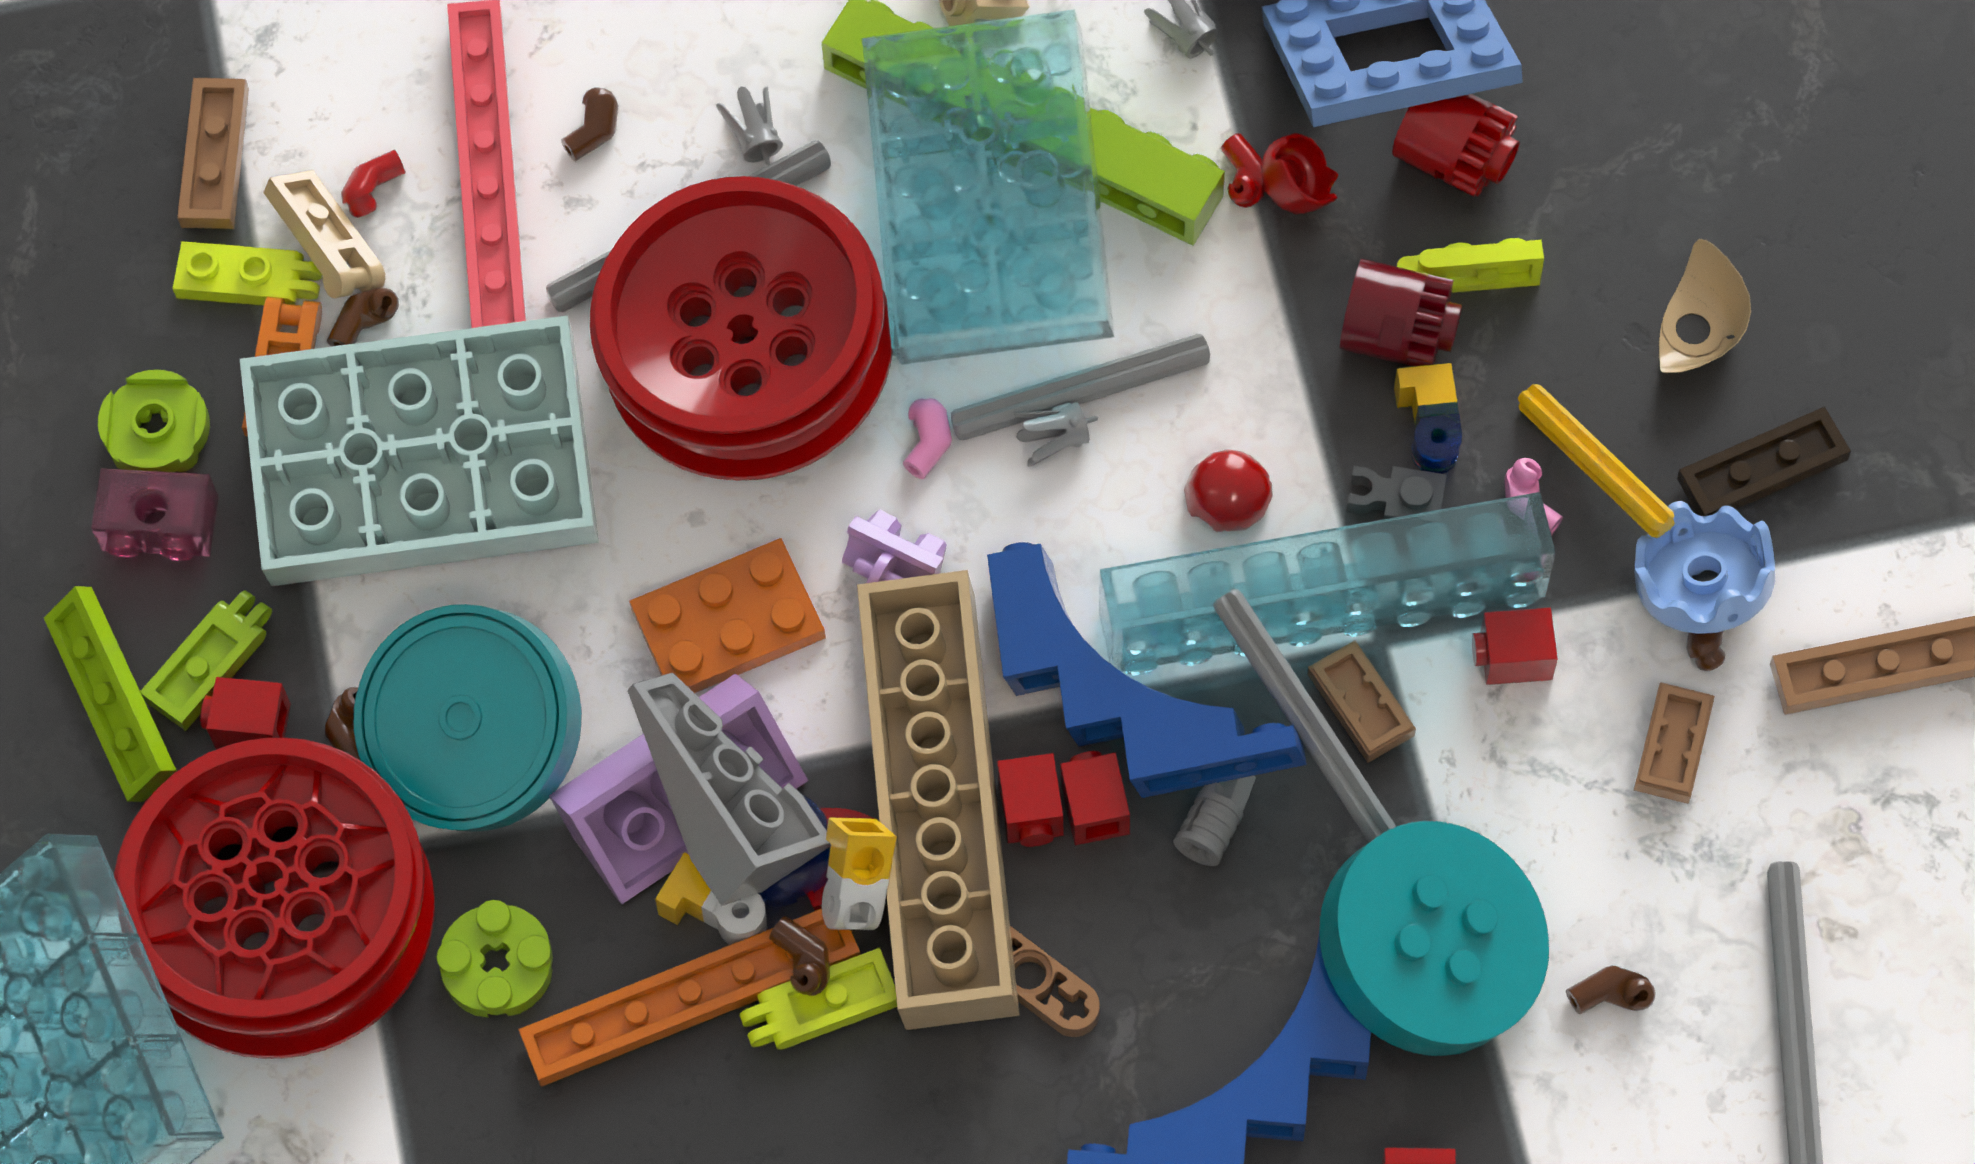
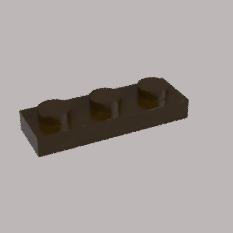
(1764, 463)

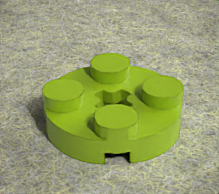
(170, 448)
(496, 928)

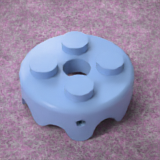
(1698, 543)

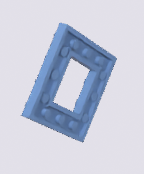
(1304, 35)

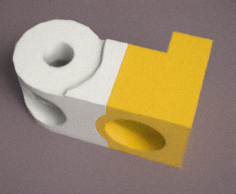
(857, 873)
(689, 893)

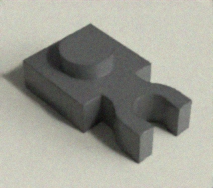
(1402, 495)

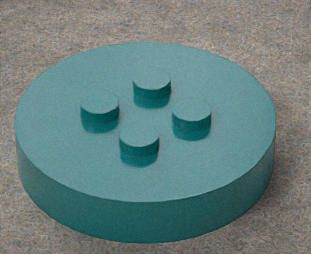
(468, 717)
(1434, 938)

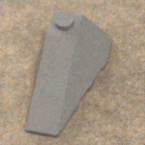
(729, 811)

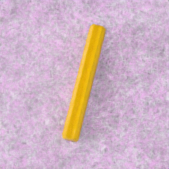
(1596, 461)

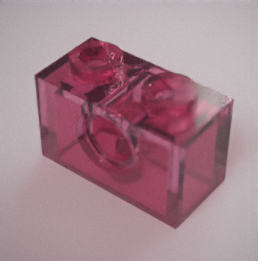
(131, 495)

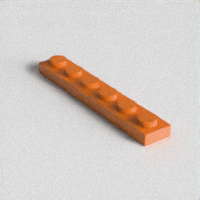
(669, 1001)

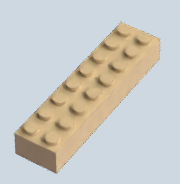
(938, 800)

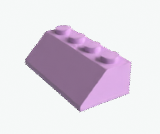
(621, 806)

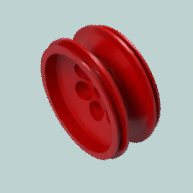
(687, 263)
(300, 986)

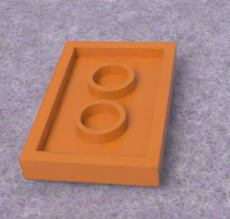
(728, 617)

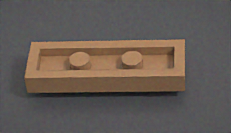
(213, 153)

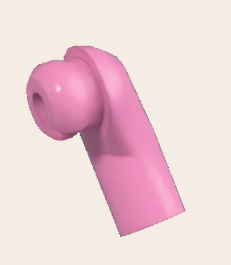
(934, 434)
(1523, 480)

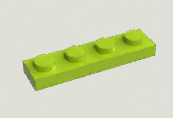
(109, 694)

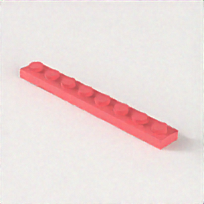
(486, 163)

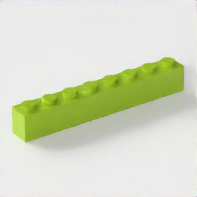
(1134, 168)

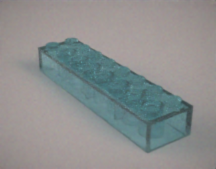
(1329, 582)

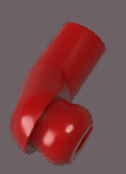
(366, 178)
(1247, 183)

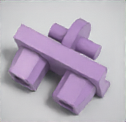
(881, 555)

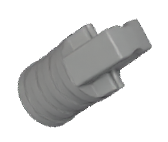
(1213, 820)

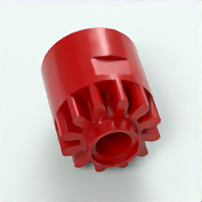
(1459, 141)

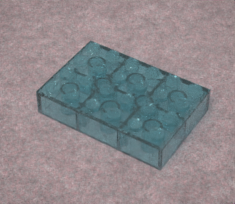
(987, 187)
(84, 1025)

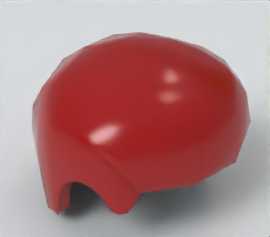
(1297, 174)
(1228, 491)

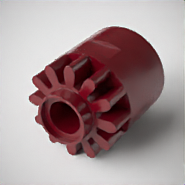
(1399, 315)

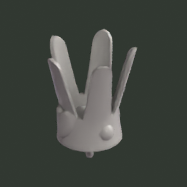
(1197, 31)
(759, 138)
(1062, 421)

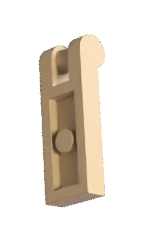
(325, 233)

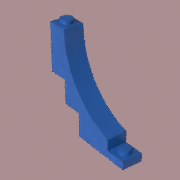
(1166, 739)
(1264, 1099)

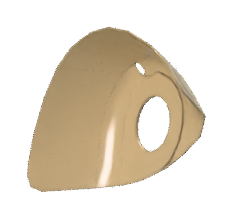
(1716, 293)

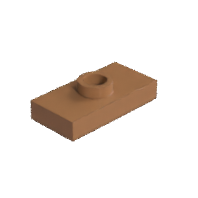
(1361, 701)
(1674, 743)

